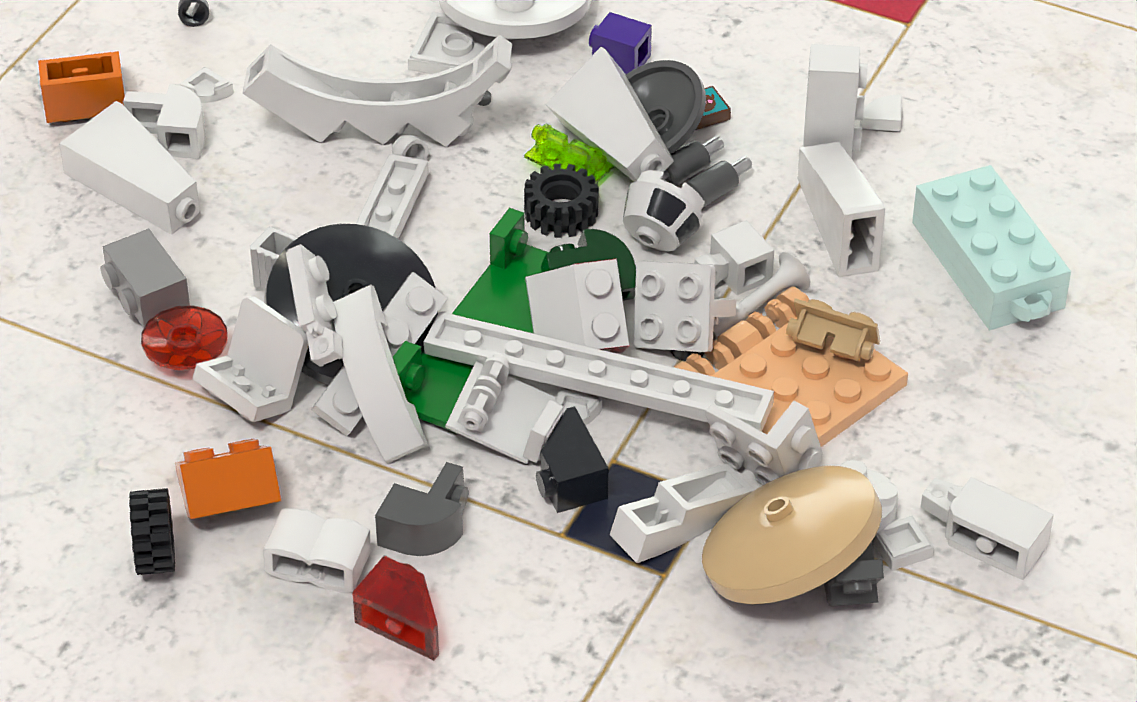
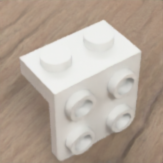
(260, 365)
(784, 450)

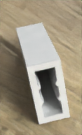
(608, 115)
(130, 168)
(843, 208)

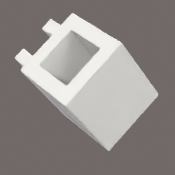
(740, 257)

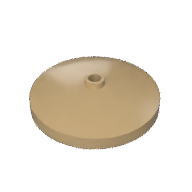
(792, 535)

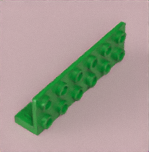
(495, 298)

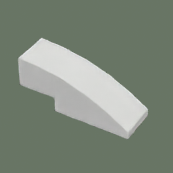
(678, 511)

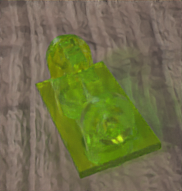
(553, 148)

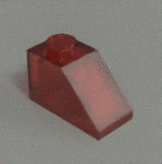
(398, 606)

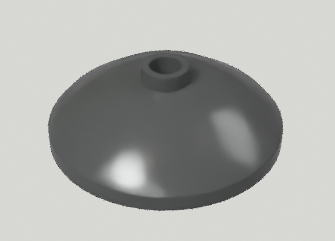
(671, 98)

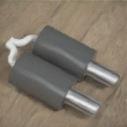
(713, 181)

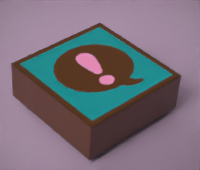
(715, 109)

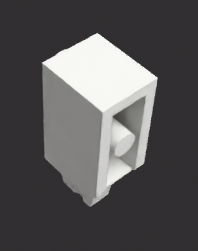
(990, 524)

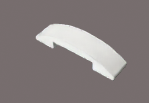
(374, 376)

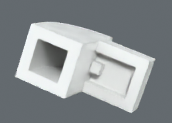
(173, 117)

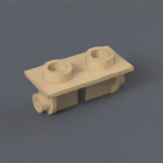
(852, 333)

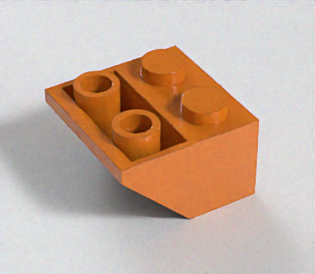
(80, 85)
(227, 480)

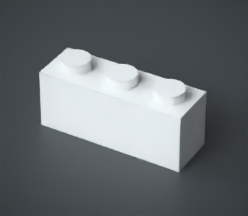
(833, 97)

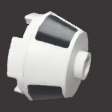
(661, 212)

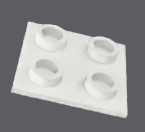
(497, 408)

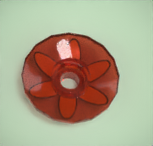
(184, 337)

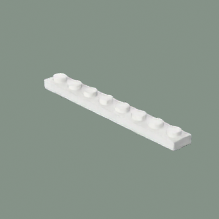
(597, 371)

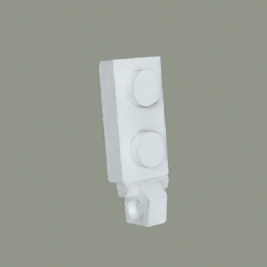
(314, 305)

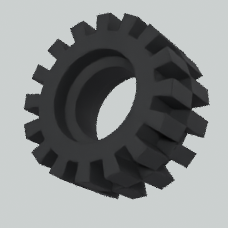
(561, 216)
(152, 531)

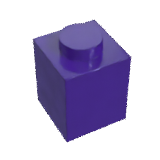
(624, 39)

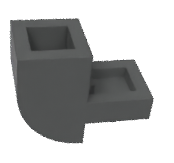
(422, 521)
(857, 582)

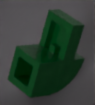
(596, 246)

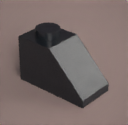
(572, 465)

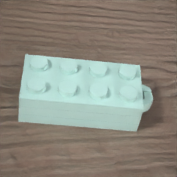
(991, 247)

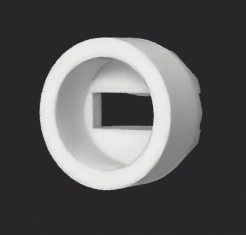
(410, 147)

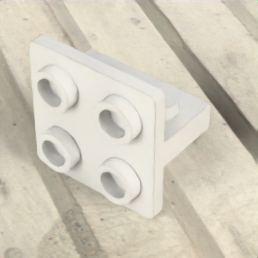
(677, 306)

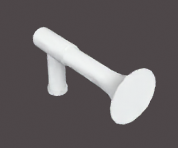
(789, 274)

